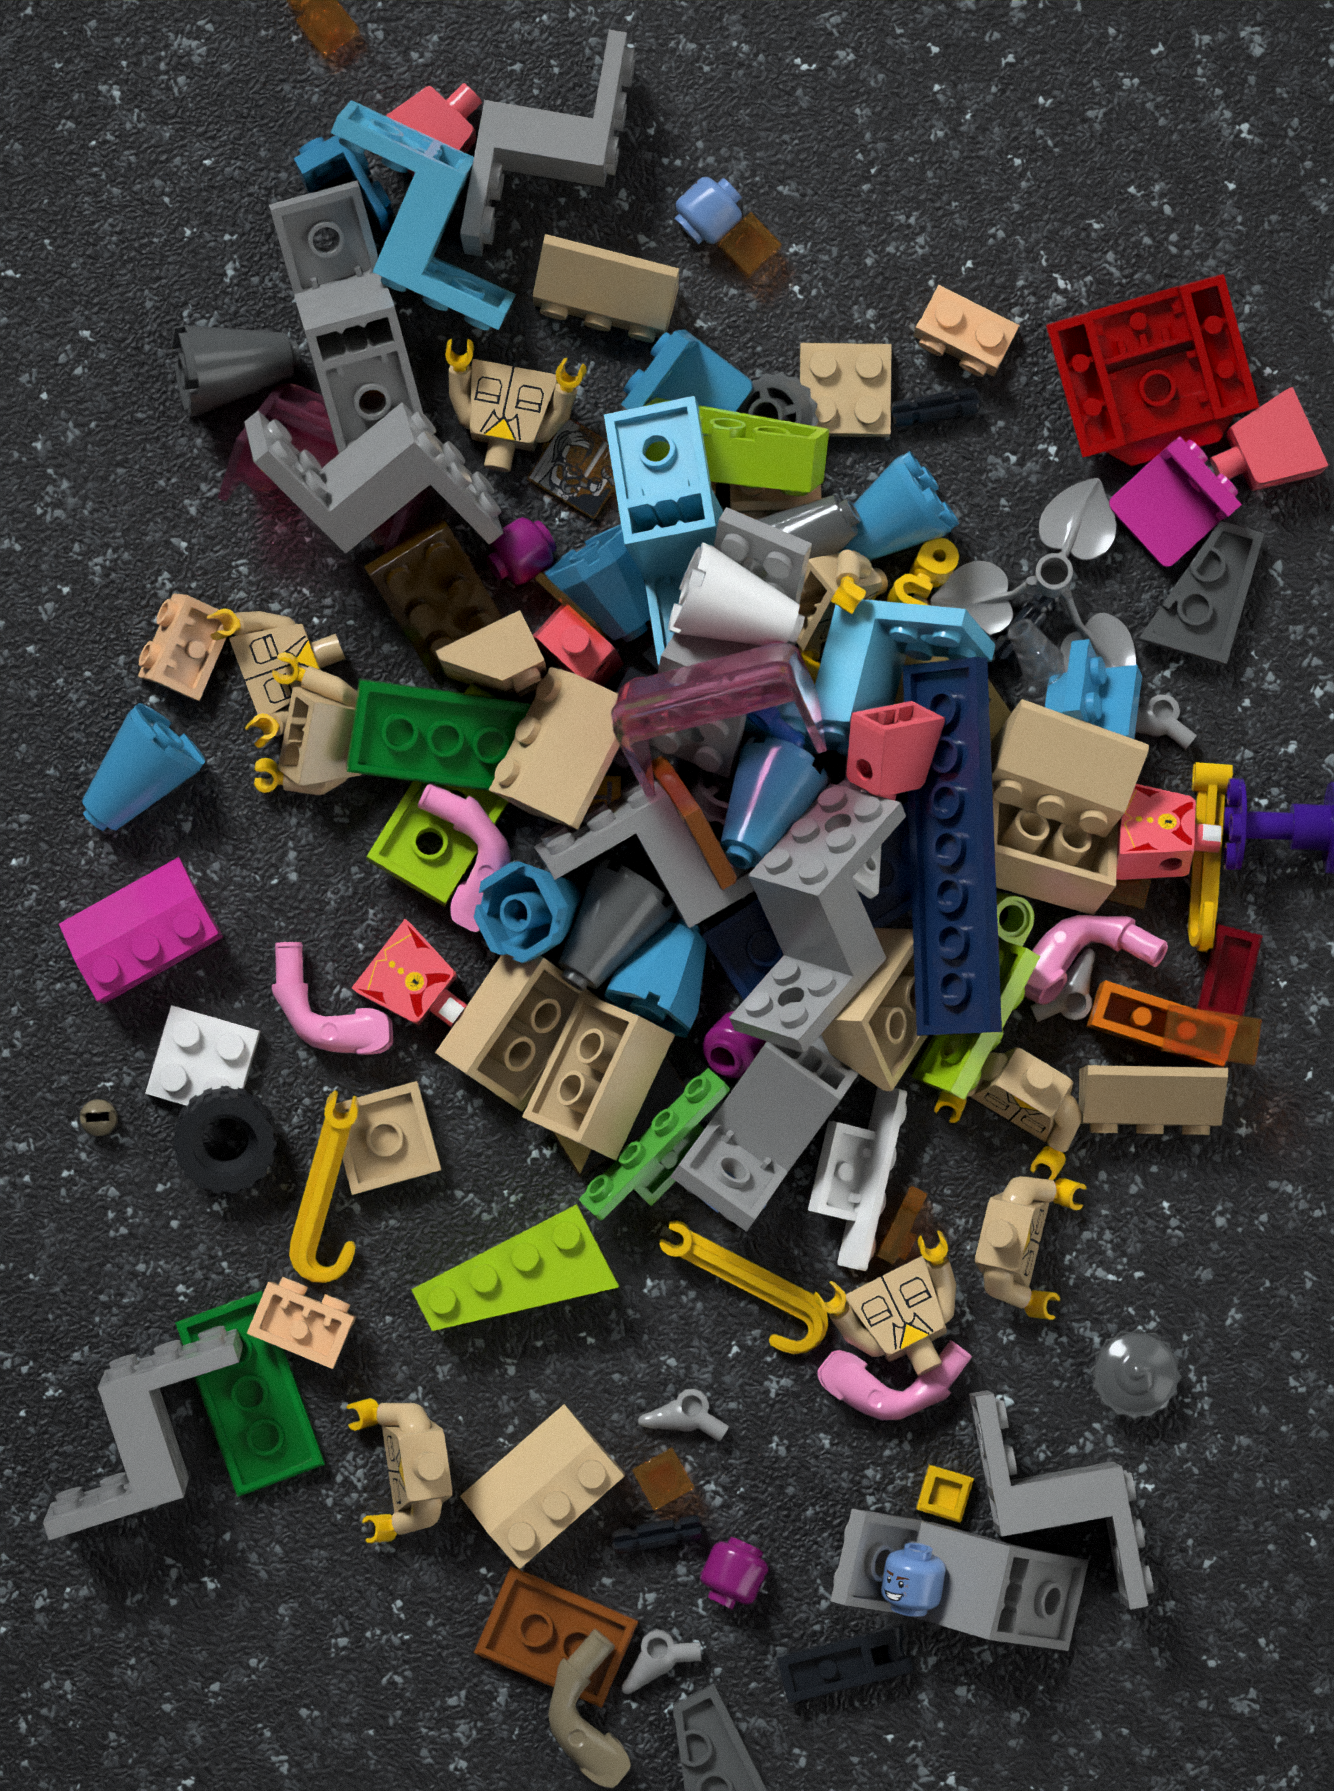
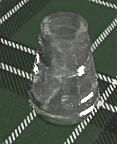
(1036, 654)

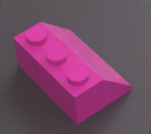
(140, 931)

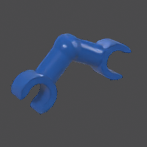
(770, 720)

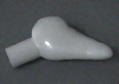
(1161, 717)
(1074, 998)
(686, 1414)
(657, 1658)

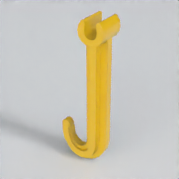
(1211, 784)
(319, 1194)
(755, 1281)

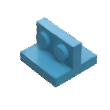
(1097, 693)

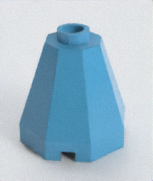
(605, 584)
(525, 910)
(663, 978)

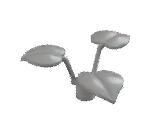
(1075, 523)

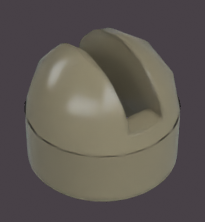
(102, 1127)

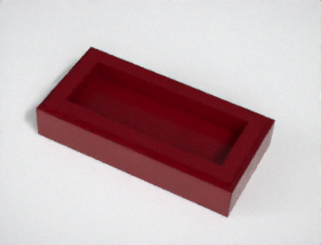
(1229, 971)

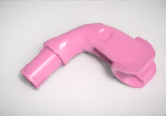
(492, 846)
(1071, 935)
(360, 1033)
(849, 1381)

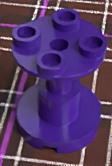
(1304, 827)

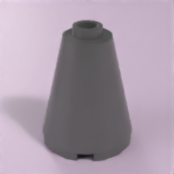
(229, 364)
(824, 523)
(611, 924)

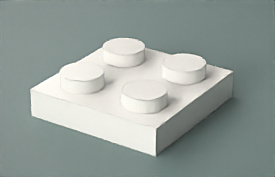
(200, 1055)

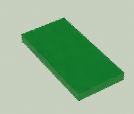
(431, 734)
(254, 1403)

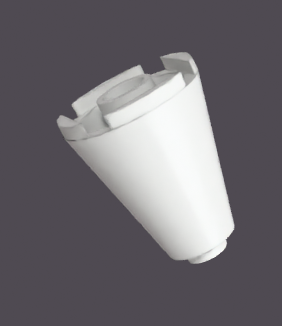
(732, 603)

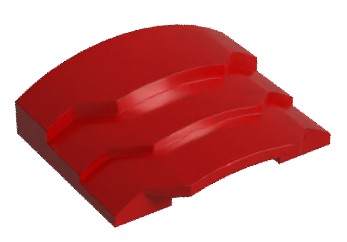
(1154, 370)

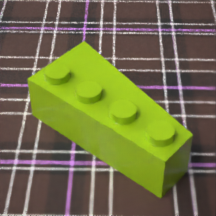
(758, 451)
(529, 1270)

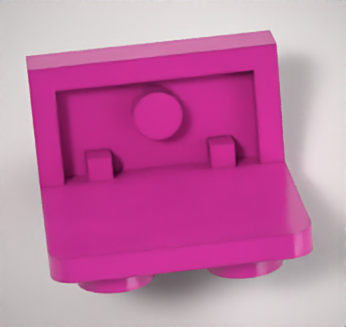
(1174, 501)

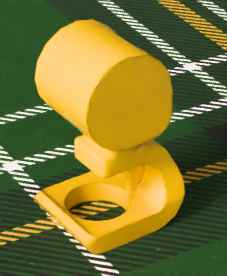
(929, 570)

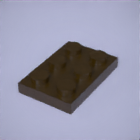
(433, 591)

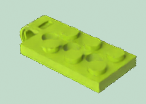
(438, 873)
(956, 1060)

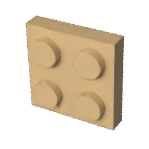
(849, 386)
(389, 1139)

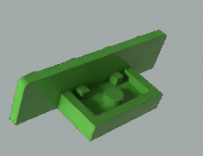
(658, 1151)

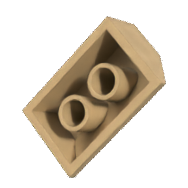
(605, 288)
(497, 658)
(559, 749)
(1065, 768)
(1053, 859)
(878, 1025)
(511, 1027)
(598, 1075)
(1152, 1098)
(542, 1486)

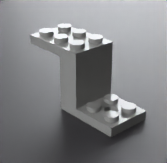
(546, 144)
(344, 309)
(373, 476)
(784, 567)
(663, 842)
(817, 917)
(763, 1128)
(142, 1432)
(1062, 1499)
(987, 1586)

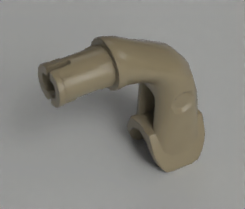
(597, 1755)

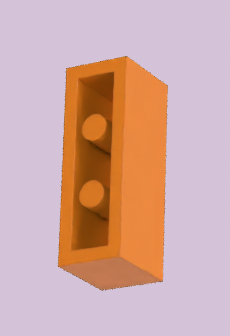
(1134, 1017)

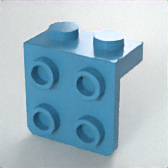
(328, 160)
(687, 369)

